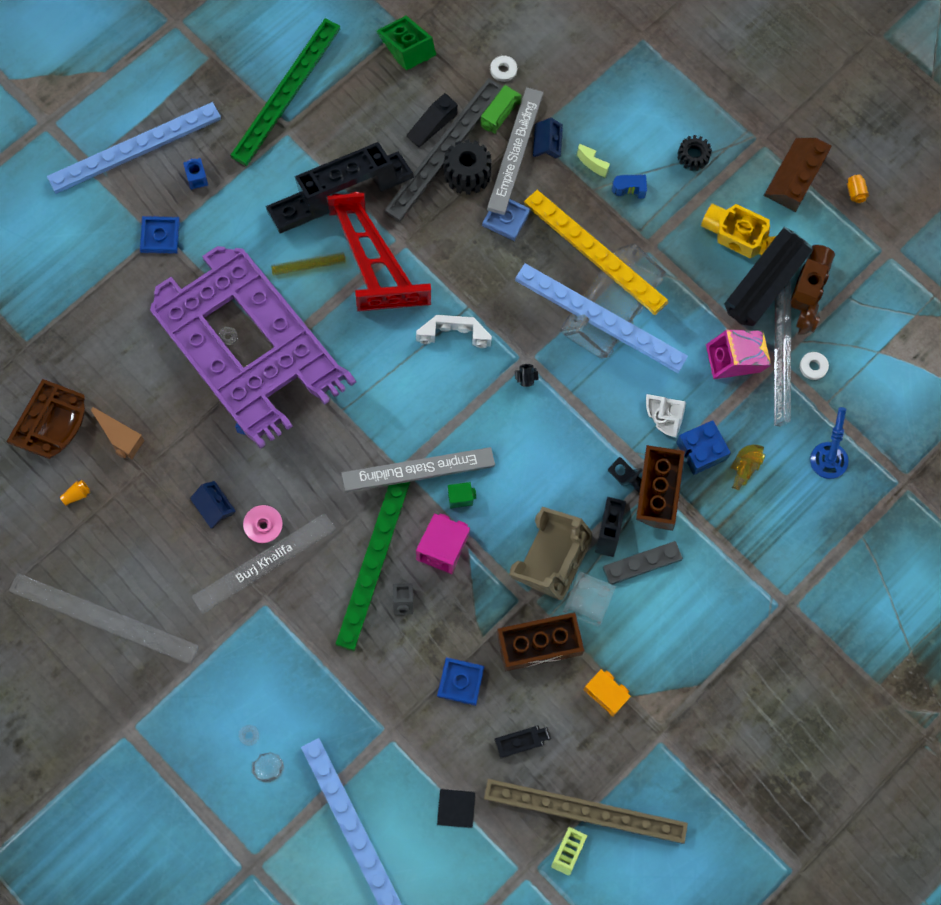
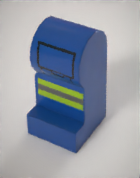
(630, 185)

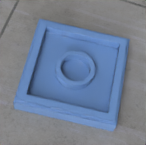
(510, 223)

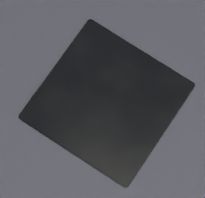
(456, 808)

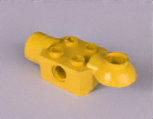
(739, 229)

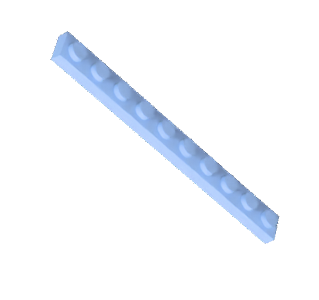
(133, 147)
(601, 318)
(350, 824)

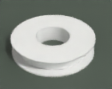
(503, 76)
(820, 360)

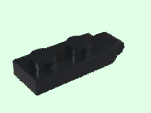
(521, 741)

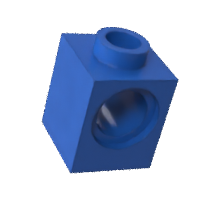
(195, 180)

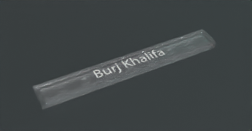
(263, 563)

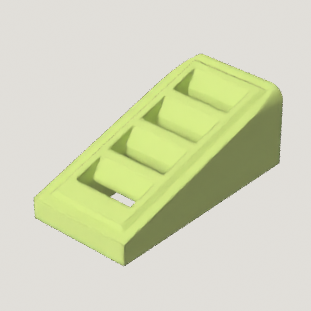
(563, 867)

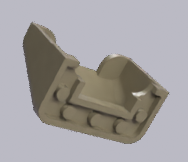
(554, 553)

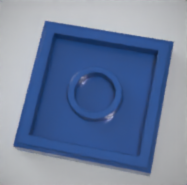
(159, 234)
(460, 681)

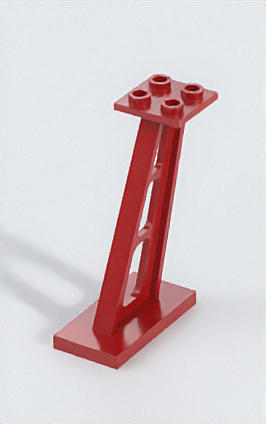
(375, 296)

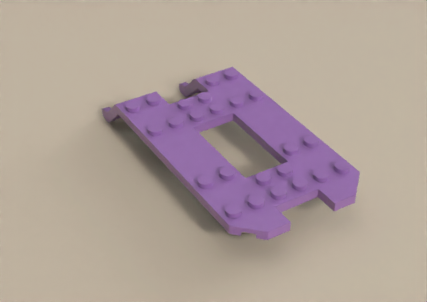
(246, 389)

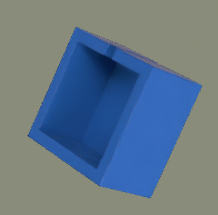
(705, 445)

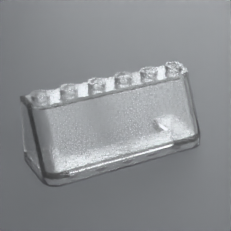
(615, 299)

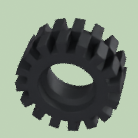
(698, 144)

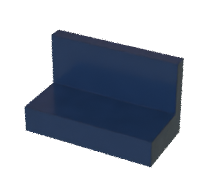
(548, 138)
(212, 503)

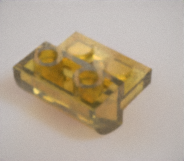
(746, 463)

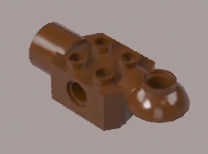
(810, 287)

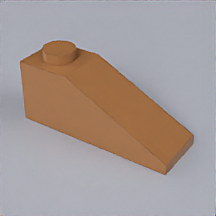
(121, 437)

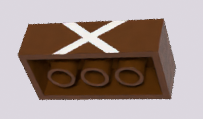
(540, 641)

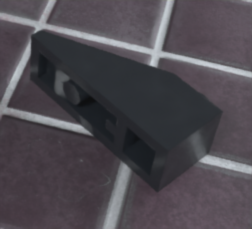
(433, 120)
(610, 527)

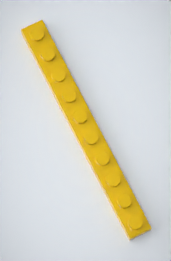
(596, 252)

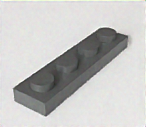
(642, 563)

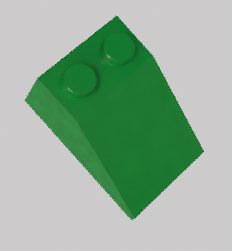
(407, 42)

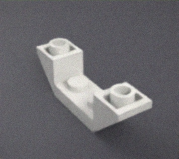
(445, 323)

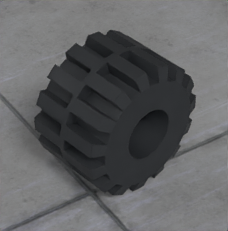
(467, 167)

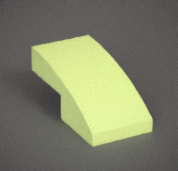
(587, 156)

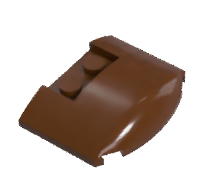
(49, 420)

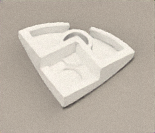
(666, 413)

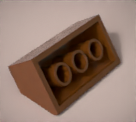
(797, 172)
(660, 487)

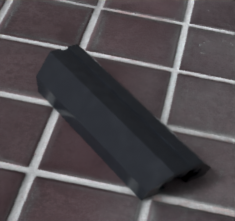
(768, 277)

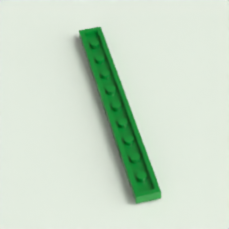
(285, 92)
(372, 566)

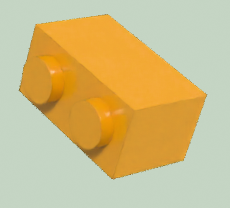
(607, 692)

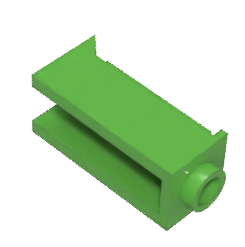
(500, 109)

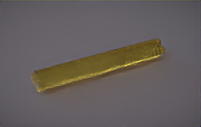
(308, 263)

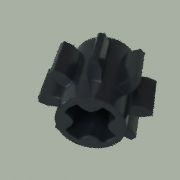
(526, 375)

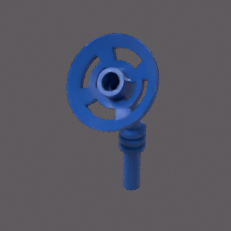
(835, 450)

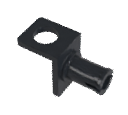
(629, 477)

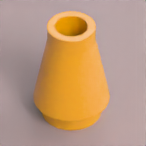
(76, 492)

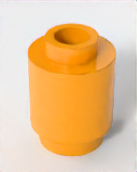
(857, 188)

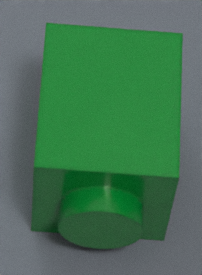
(461, 495)

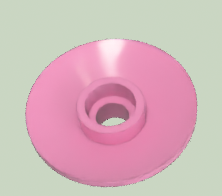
(258, 516)

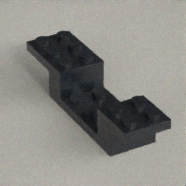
(334, 177)

